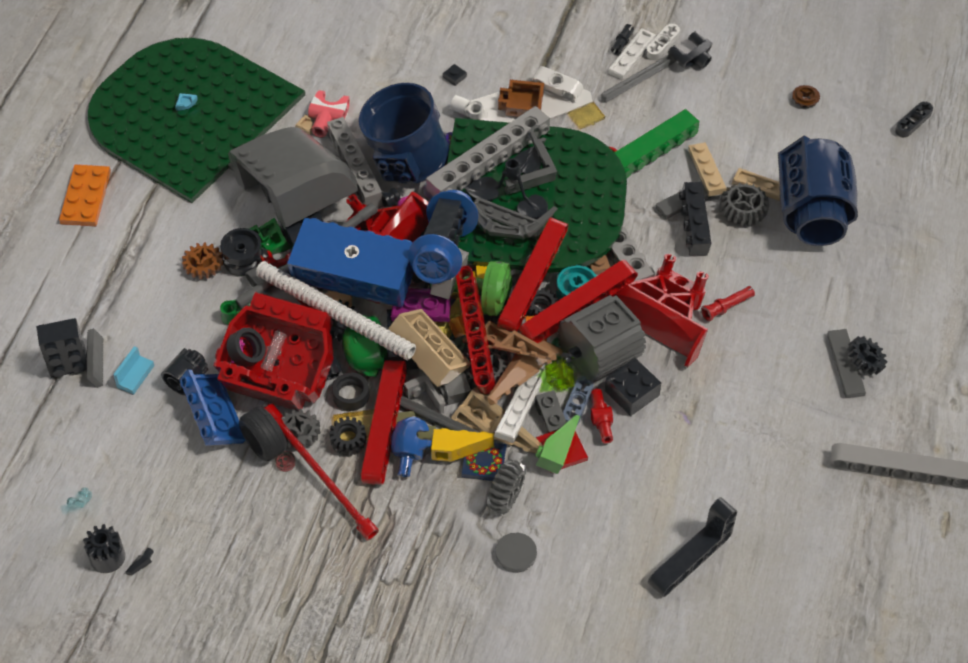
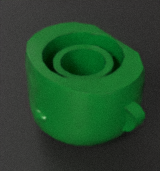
(362, 353)

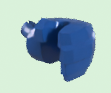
(407, 444)

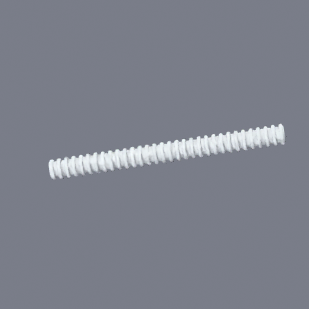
(336, 310)

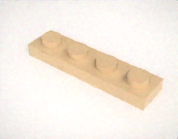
(707, 169)

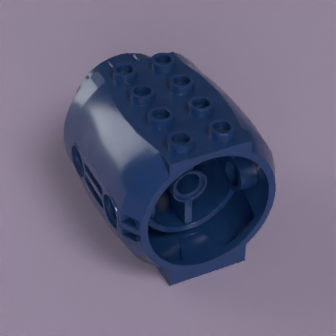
(817, 190)

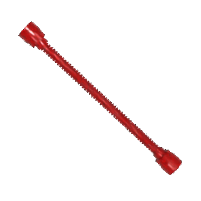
(365, 525)

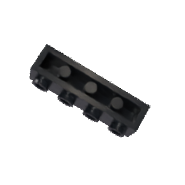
(695, 218)

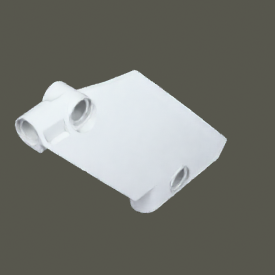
(556, 99)

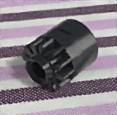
(184, 361)
(104, 549)

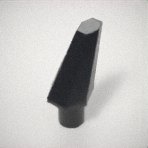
(140, 562)

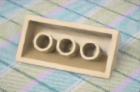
(434, 350)

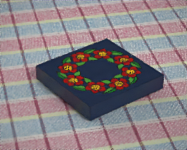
(484, 464)

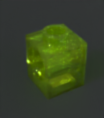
(559, 375)

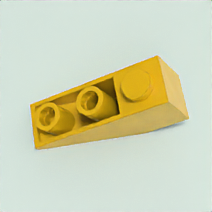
(454, 445)

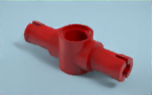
(601, 416)

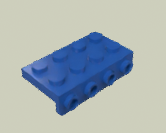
(212, 409)

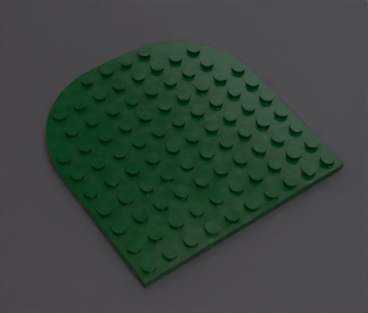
(189, 148)
(586, 192)

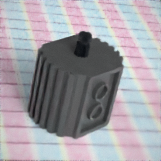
(601, 338)

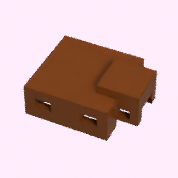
(520, 97)

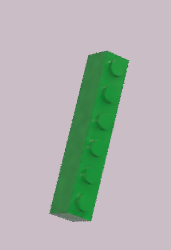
(658, 141)

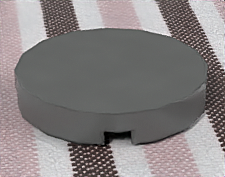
(516, 552)

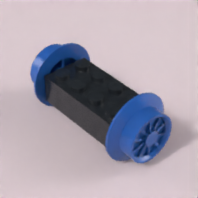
(436, 254)

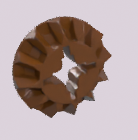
(806, 90)

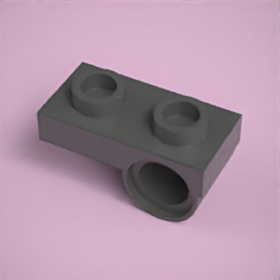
(550, 410)

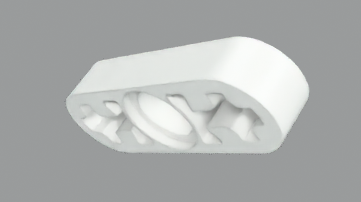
(674, 31)

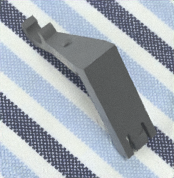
(538, 177)

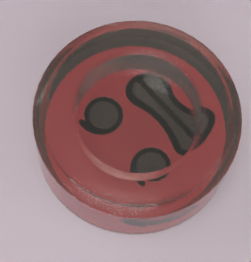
(285, 461)

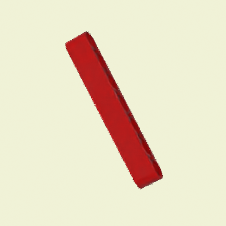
(533, 275)
(601, 286)
(478, 337)
(383, 422)

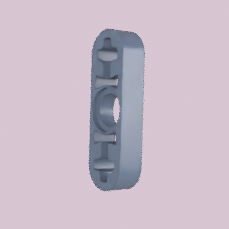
(576, 393)

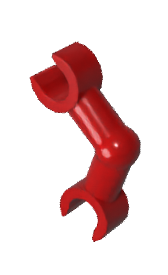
(277, 263)

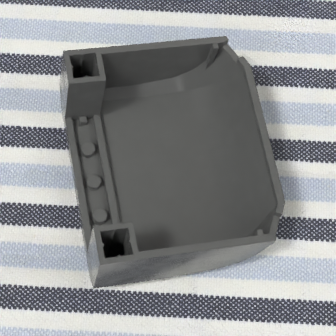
(296, 172)

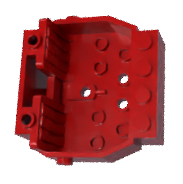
(302, 363)

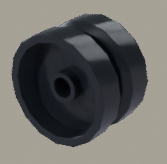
(241, 250)

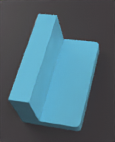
(132, 371)

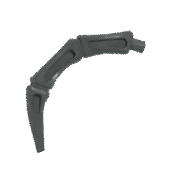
(517, 232)

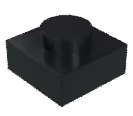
(454, 74)

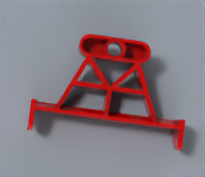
(399, 221)
(666, 308)

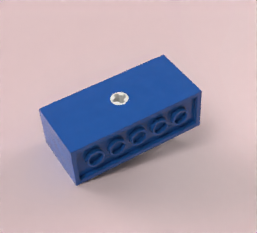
(352, 262)

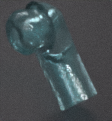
(85, 497)

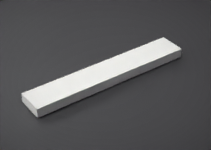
(520, 407)

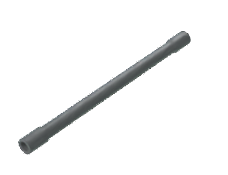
(361, 216)

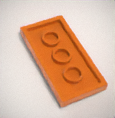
(85, 195)

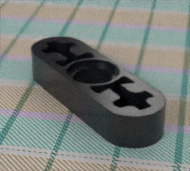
(927, 109)

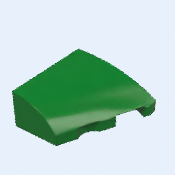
(272, 236)

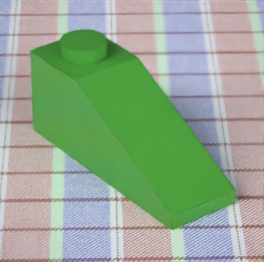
(556, 447)

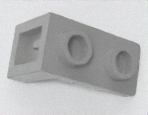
(420, 385)

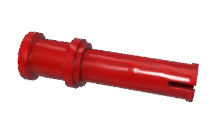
(721, 305)

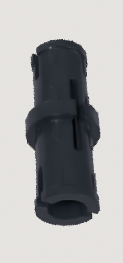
(622, 39)

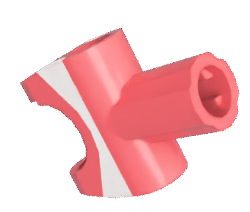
(326, 111)

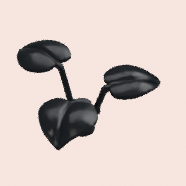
(525, 163)

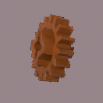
(202, 260)

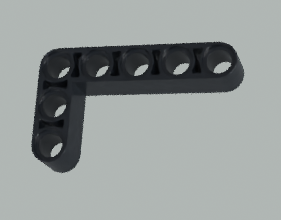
(698, 549)

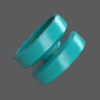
(572, 278)

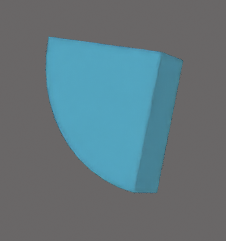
(185, 101)

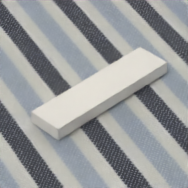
(631, 54)

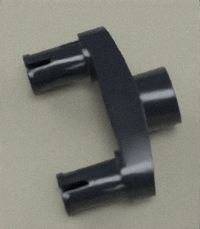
(697, 56)

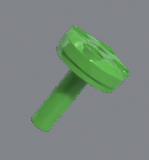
(493, 288)

